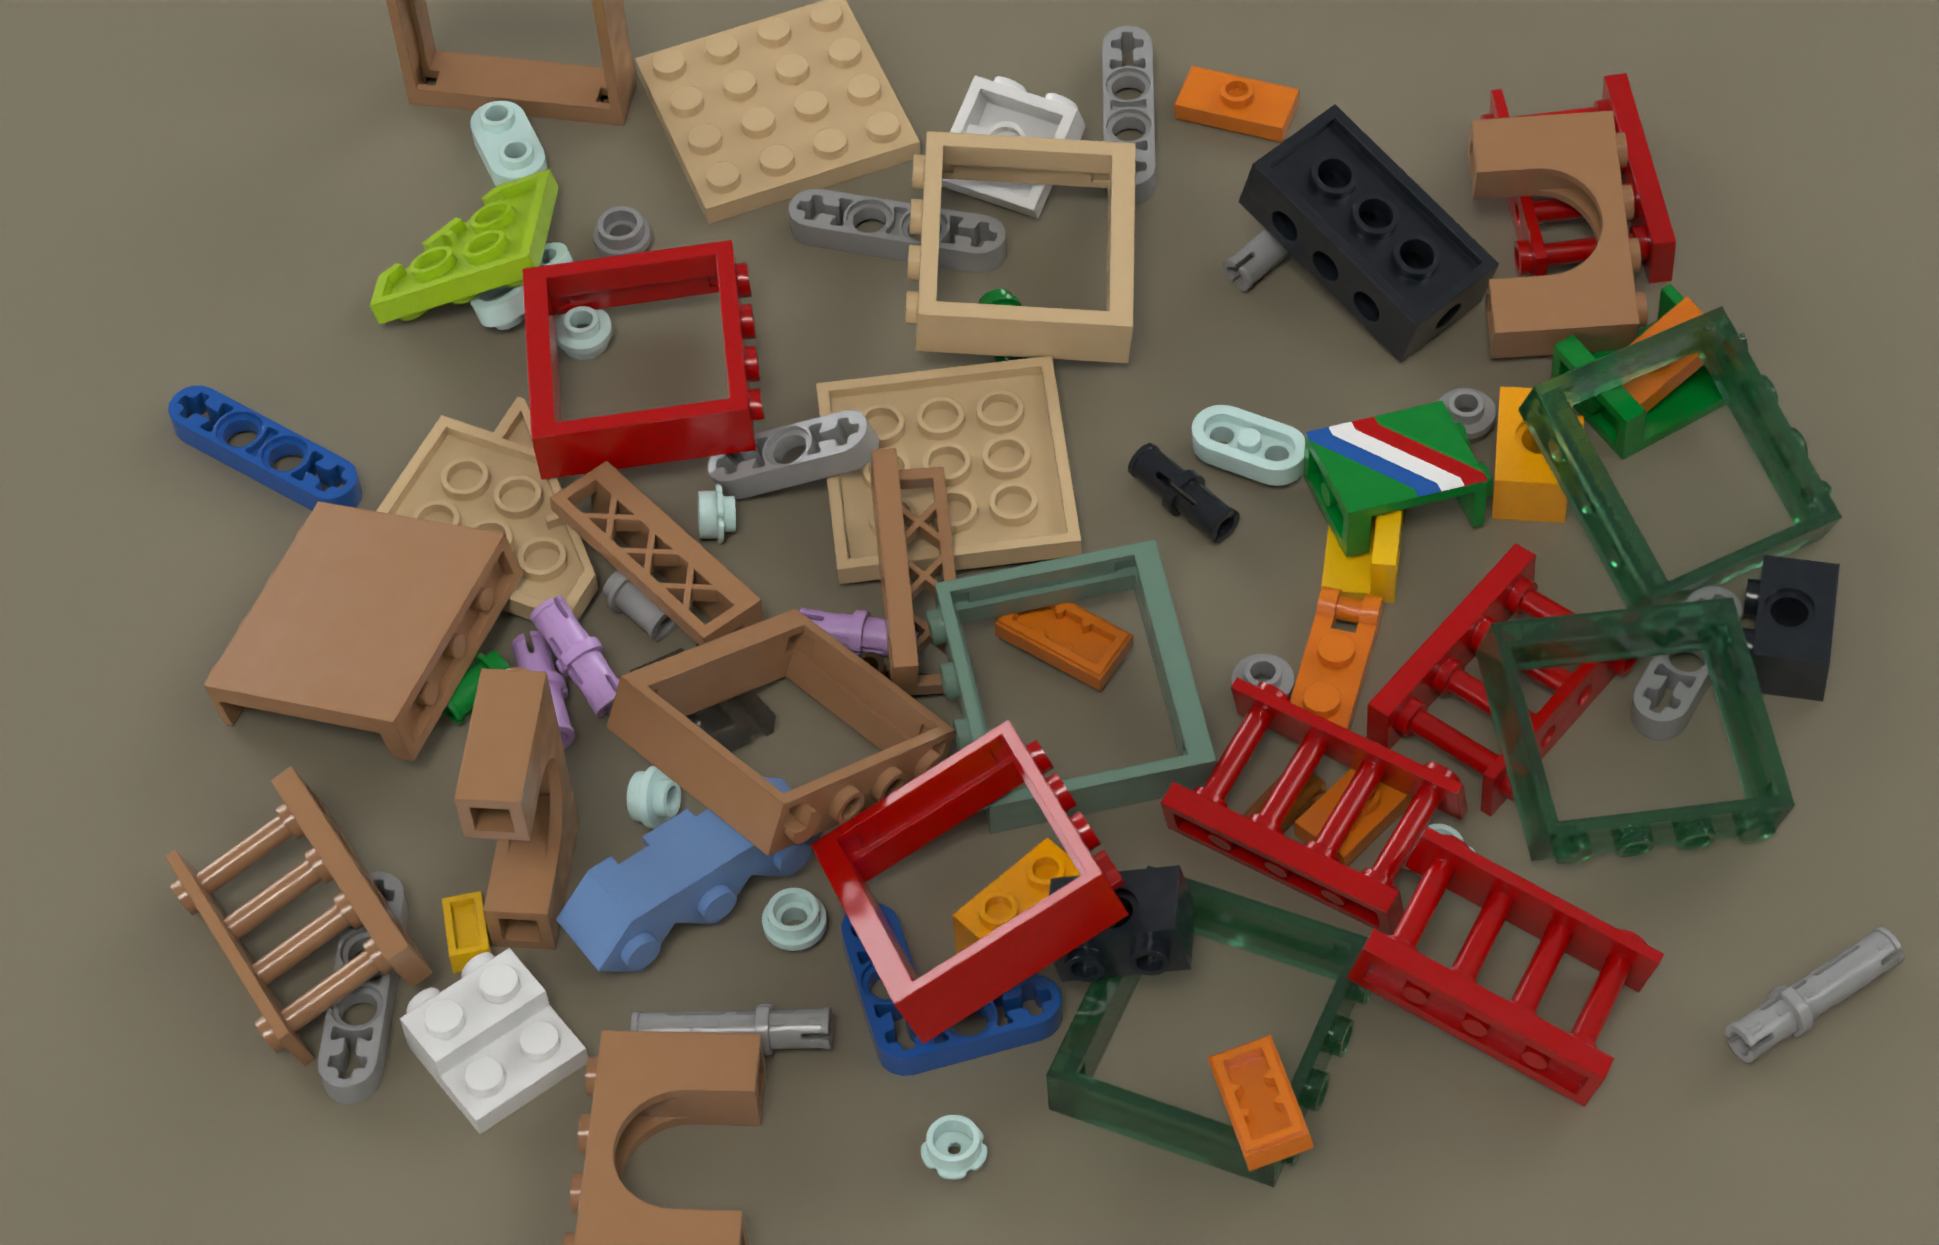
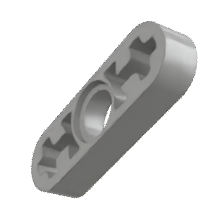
(833, 447)
(1686, 686)

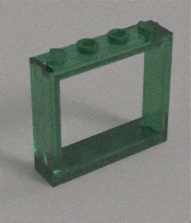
(1599, 503)
(1627, 634)
(1246, 926)

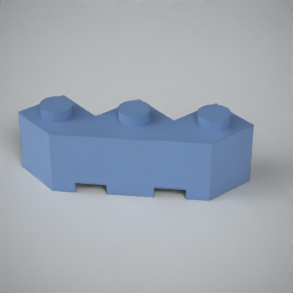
(681, 876)

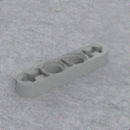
(1133, 113)
(894, 238)
(373, 1036)

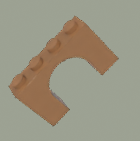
(1580, 164)
(521, 793)
(644, 1087)

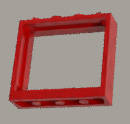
(649, 434)
(929, 809)

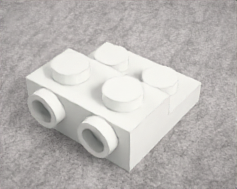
(1009, 110)
(491, 1039)

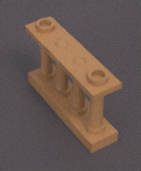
(356, 906)

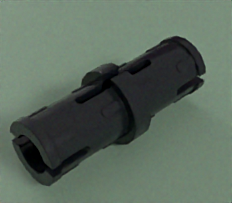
(1158, 472)

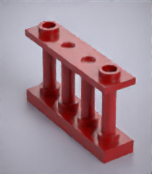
(1650, 220)
(1440, 669)
(1314, 867)
(1476, 1015)

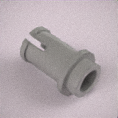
(626, 598)

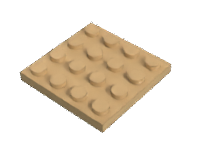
(777, 108)
(1001, 458)

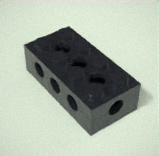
(1367, 232)

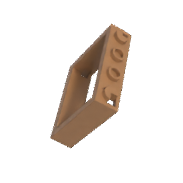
(536, 86)
(656, 699)

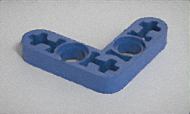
(948, 1046)

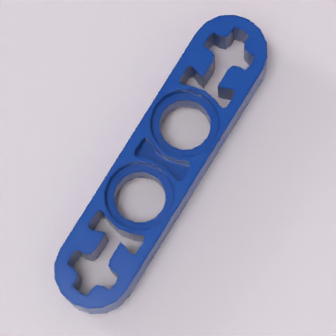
(259, 456)

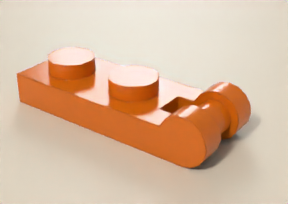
(1335, 658)

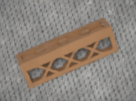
(660, 545)
(897, 569)

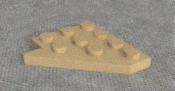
(496, 485)

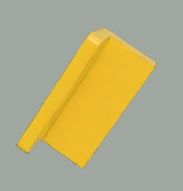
(1368, 572)

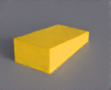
(465, 928)

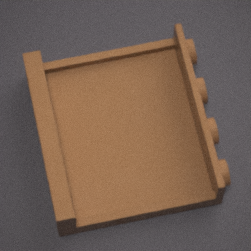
(368, 624)

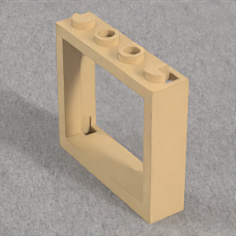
(1023, 329)

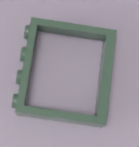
(1060, 582)

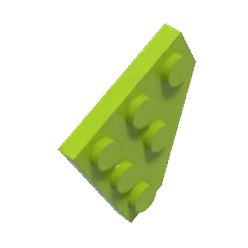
(473, 255)

